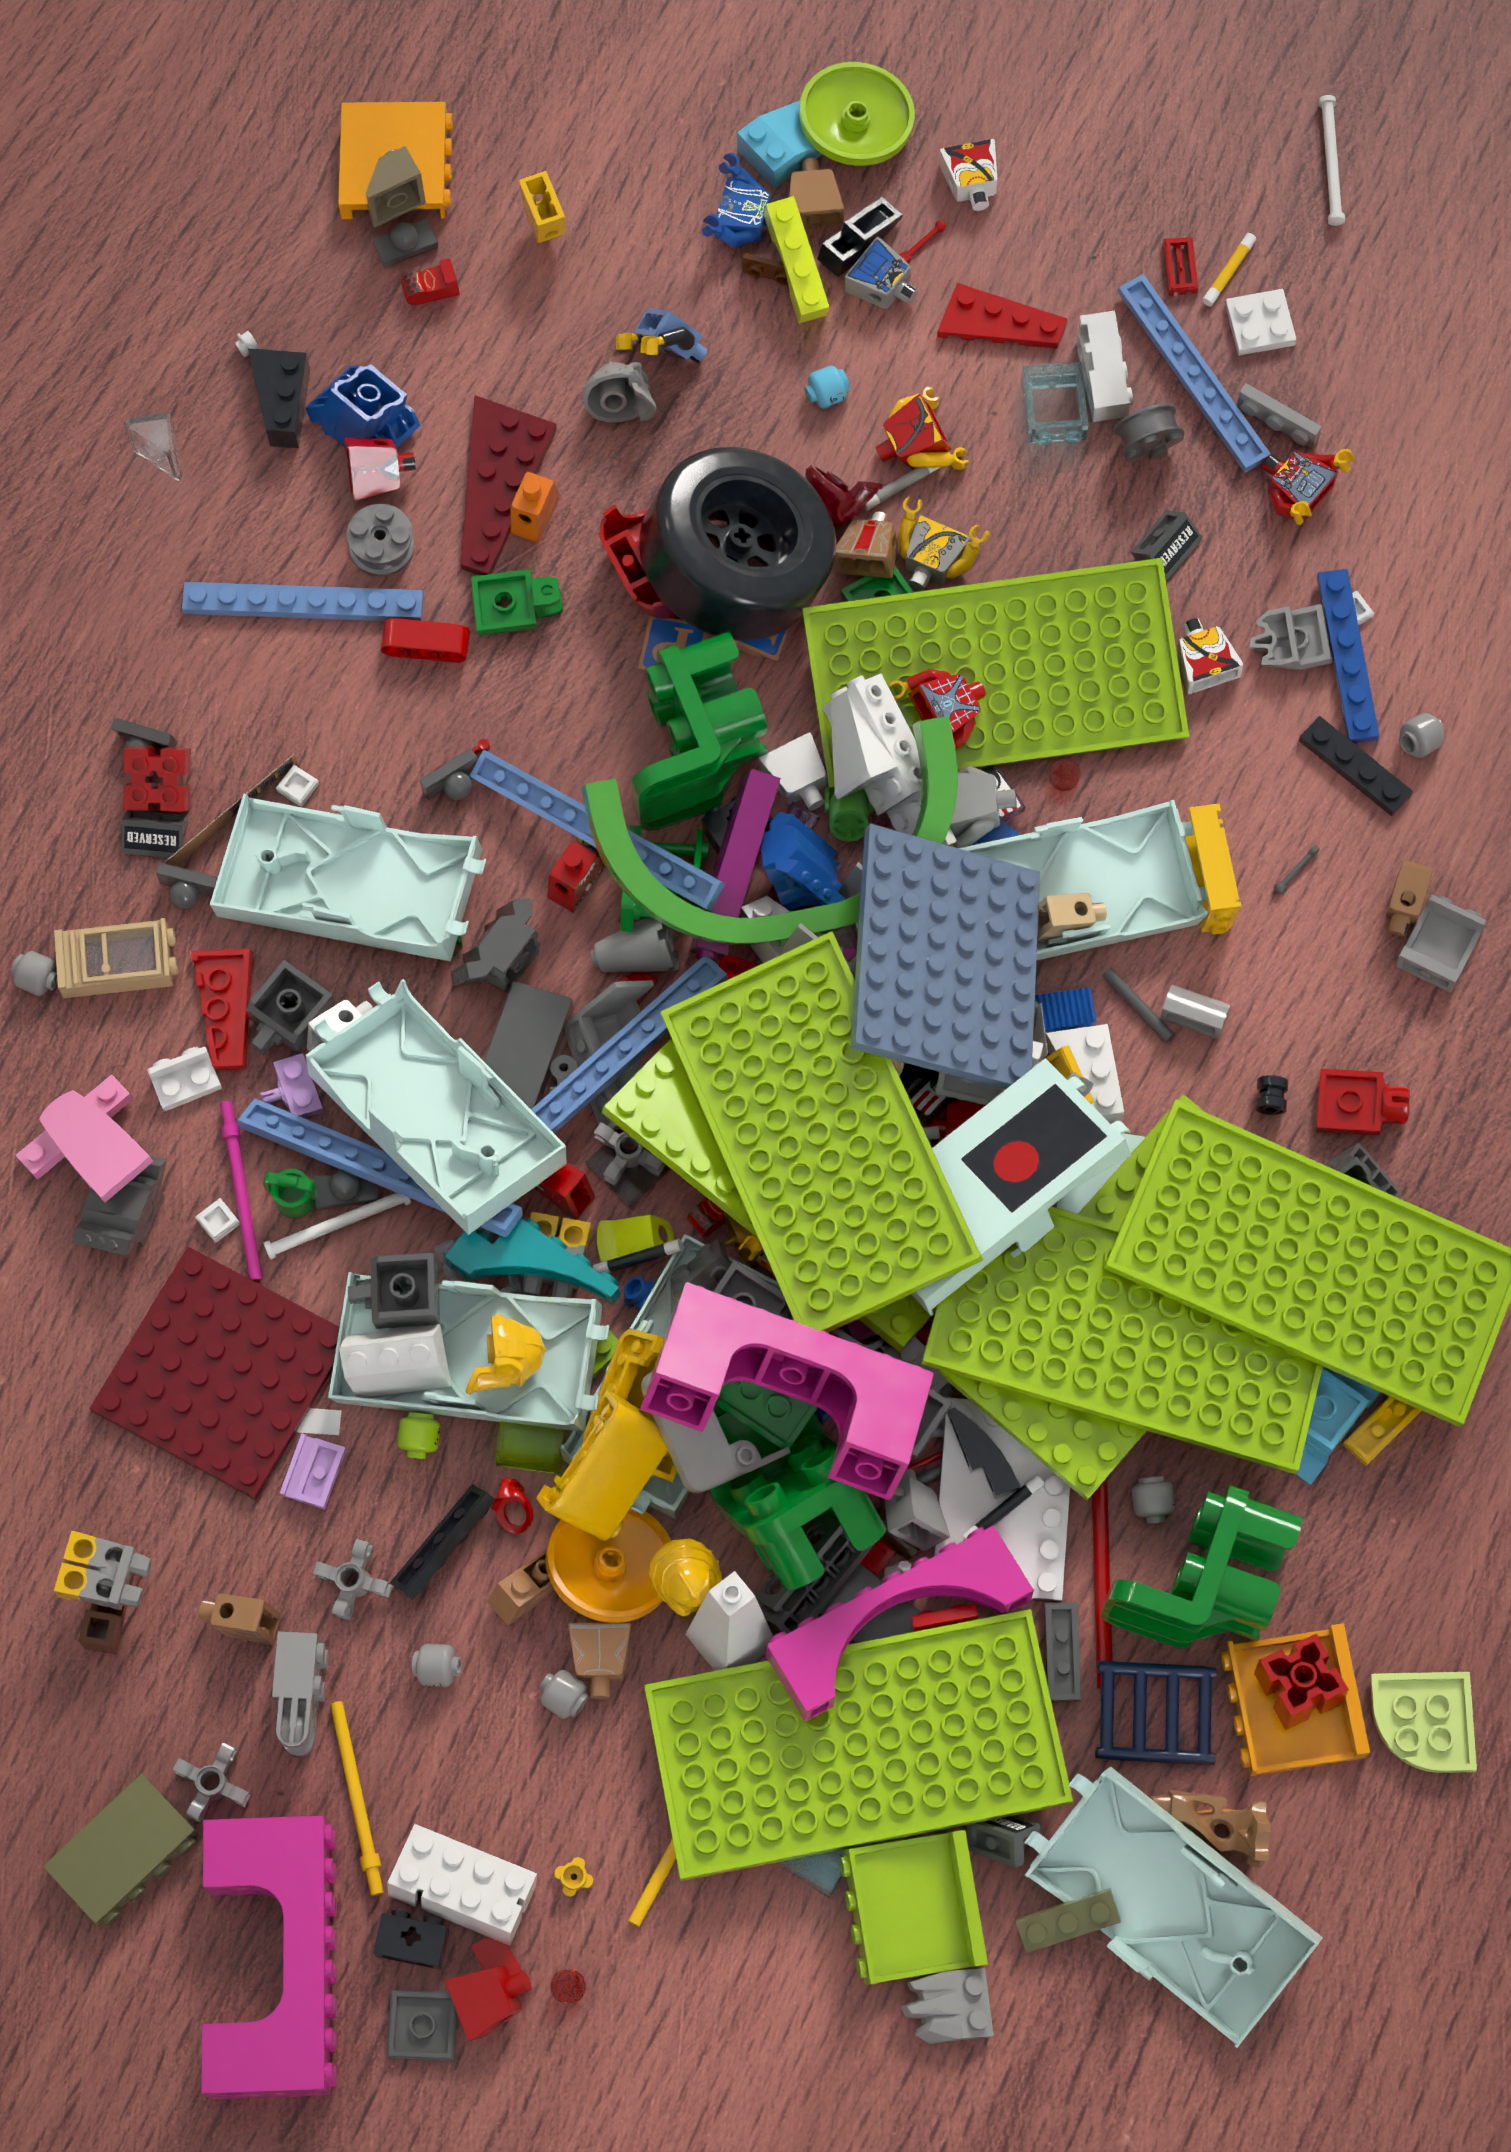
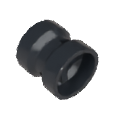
(1271, 1096)

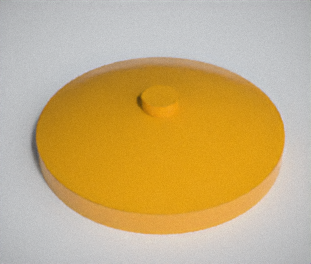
(608, 1576)

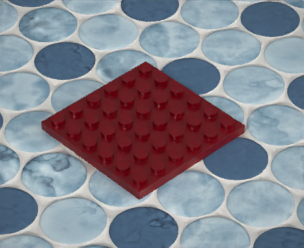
(220, 1373)

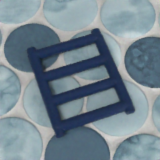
(1173, 1674)

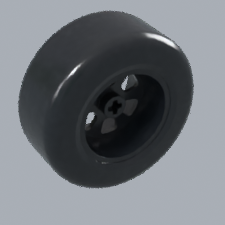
(758, 501)

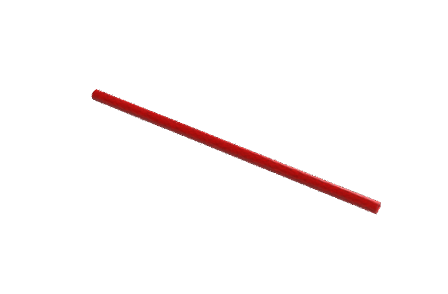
(1101, 1559)

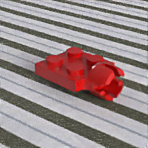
(1359, 1102)

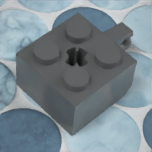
(281, 1025)
(382, 1292)

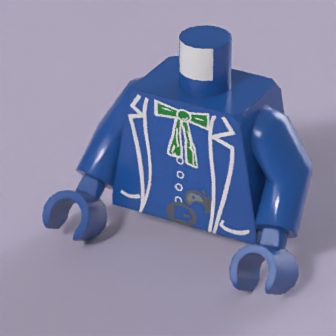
(741, 207)

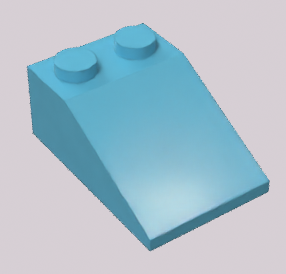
(776, 144)

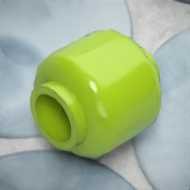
(418, 1434)

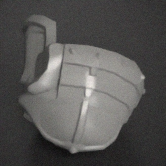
(618, 393)

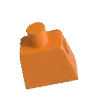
(535, 500)

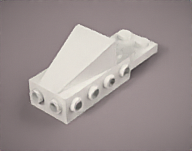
(870, 753)

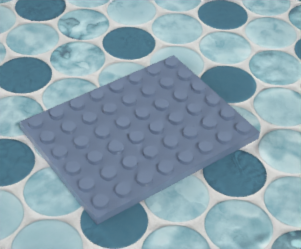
(945, 958)

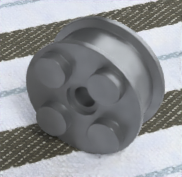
(1149, 432)
(380, 539)

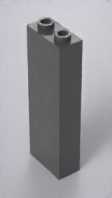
(528, 1040)

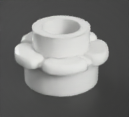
(246, 341)

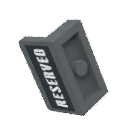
(1171, 539)
(153, 832)
(1001, 1838)

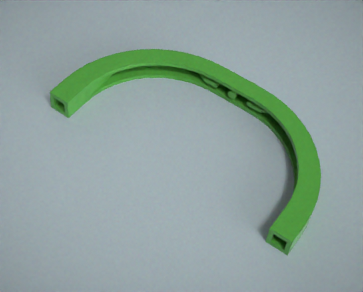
(617, 851)

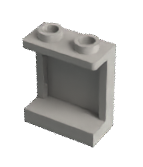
(1441, 942)

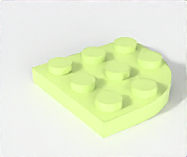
(1426, 1719)

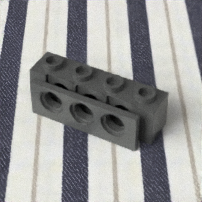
(780, 1606)

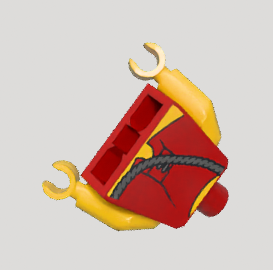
(918, 435)

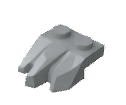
(1293, 638)
(951, 2006)

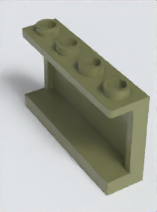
(121, 1851)

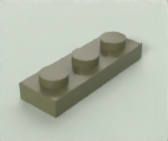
(1068, 1920)

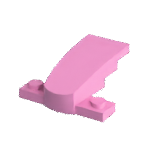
(88, 1139)

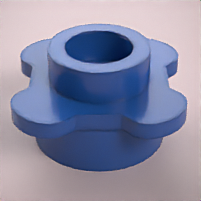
(637, 1291)

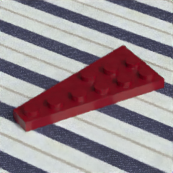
(501, 452)

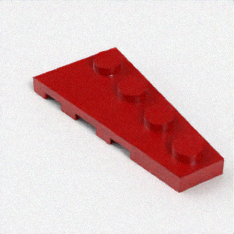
(992, 317)

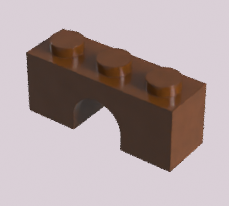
(102, 1627)

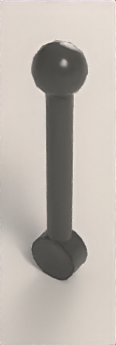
(1280, 887)

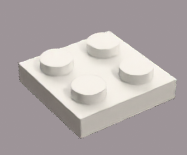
(1260, 322)

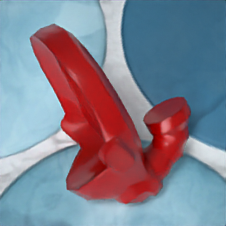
(511, 1491)

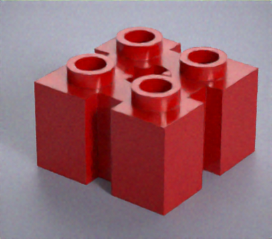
(170, 765)
(1306, 1663)

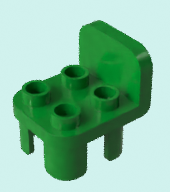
(710, 730)
(787, 1493)
(1206, 1591)

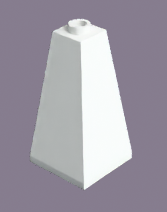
(730, 1626)

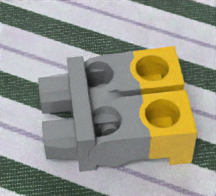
(575, 1235)
(101, 1572)

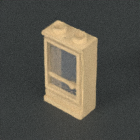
(115, 958)

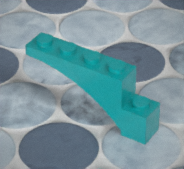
(528, 1253)

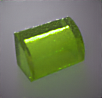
(529, 1447)

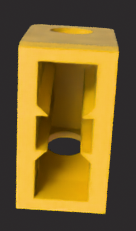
(545, 215)

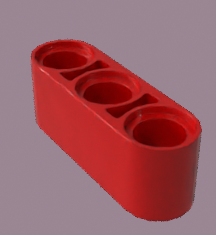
(425, 640)

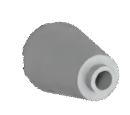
(643, 950)

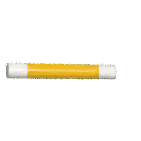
(1229, 269)

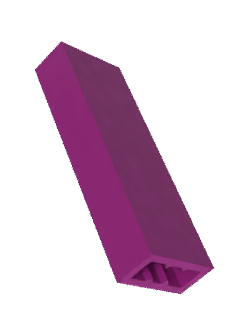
(739, 851)

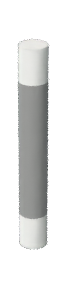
(898, 485)

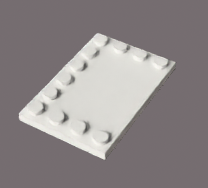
(1033, 1530)

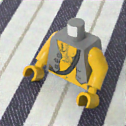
(934, 549)

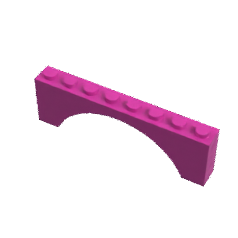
(972, 1570)

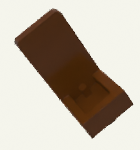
(764, 267)

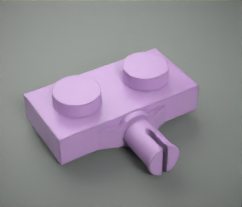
(294, 1087)

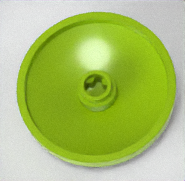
(856, 113)

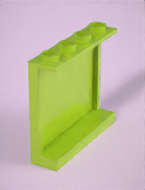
(913, 1907)

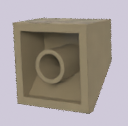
(394, 187)

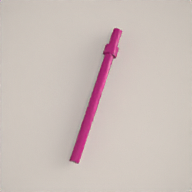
(232, 1134)

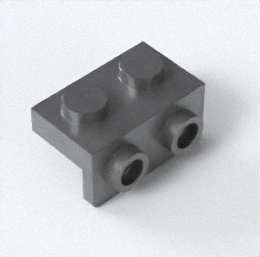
(704, 1270)

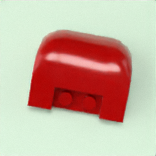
(620, 539)

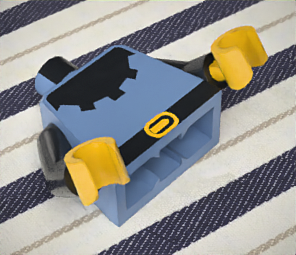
(664, 332)

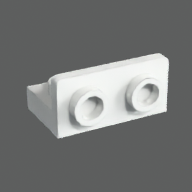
(184, 1078)

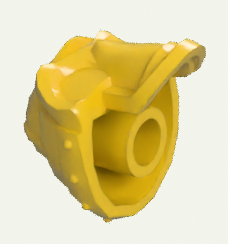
(515, 1356)
(684, 1574)

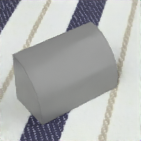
(1195, 1011)

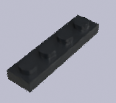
(1355, 765)
(442, 1542)

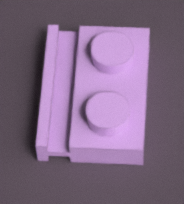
(313, 1471)

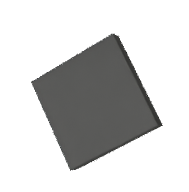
(422, 2026)

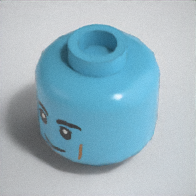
(827, 386)

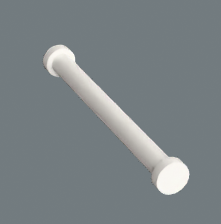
(1327, 104)
(335, 1224)

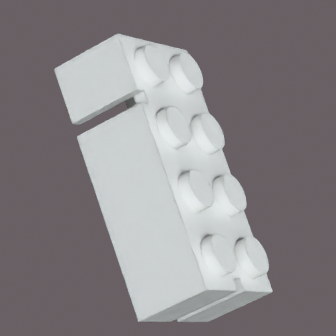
(462, 1884)

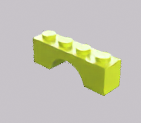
(799, 264)

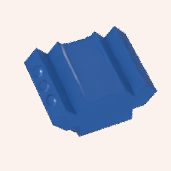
(363, 406)
(799, 864)

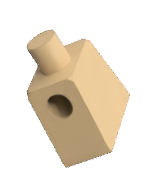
(1066, 913)

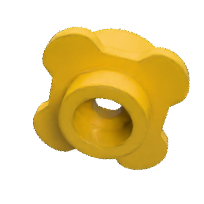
(576, 1867)

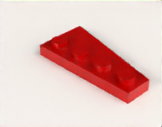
(225, 993)

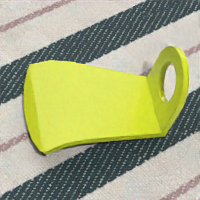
(629, 1235)

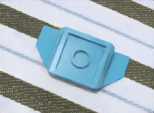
(1335, 1410)

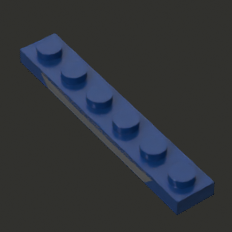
(1348, 656)

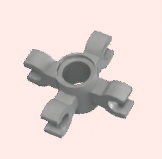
(616, 1168)
(345, 1602)
(219, 1768)

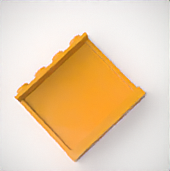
(378, 127)
(1322, 1739)

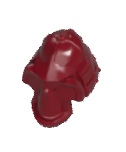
(840, 501)

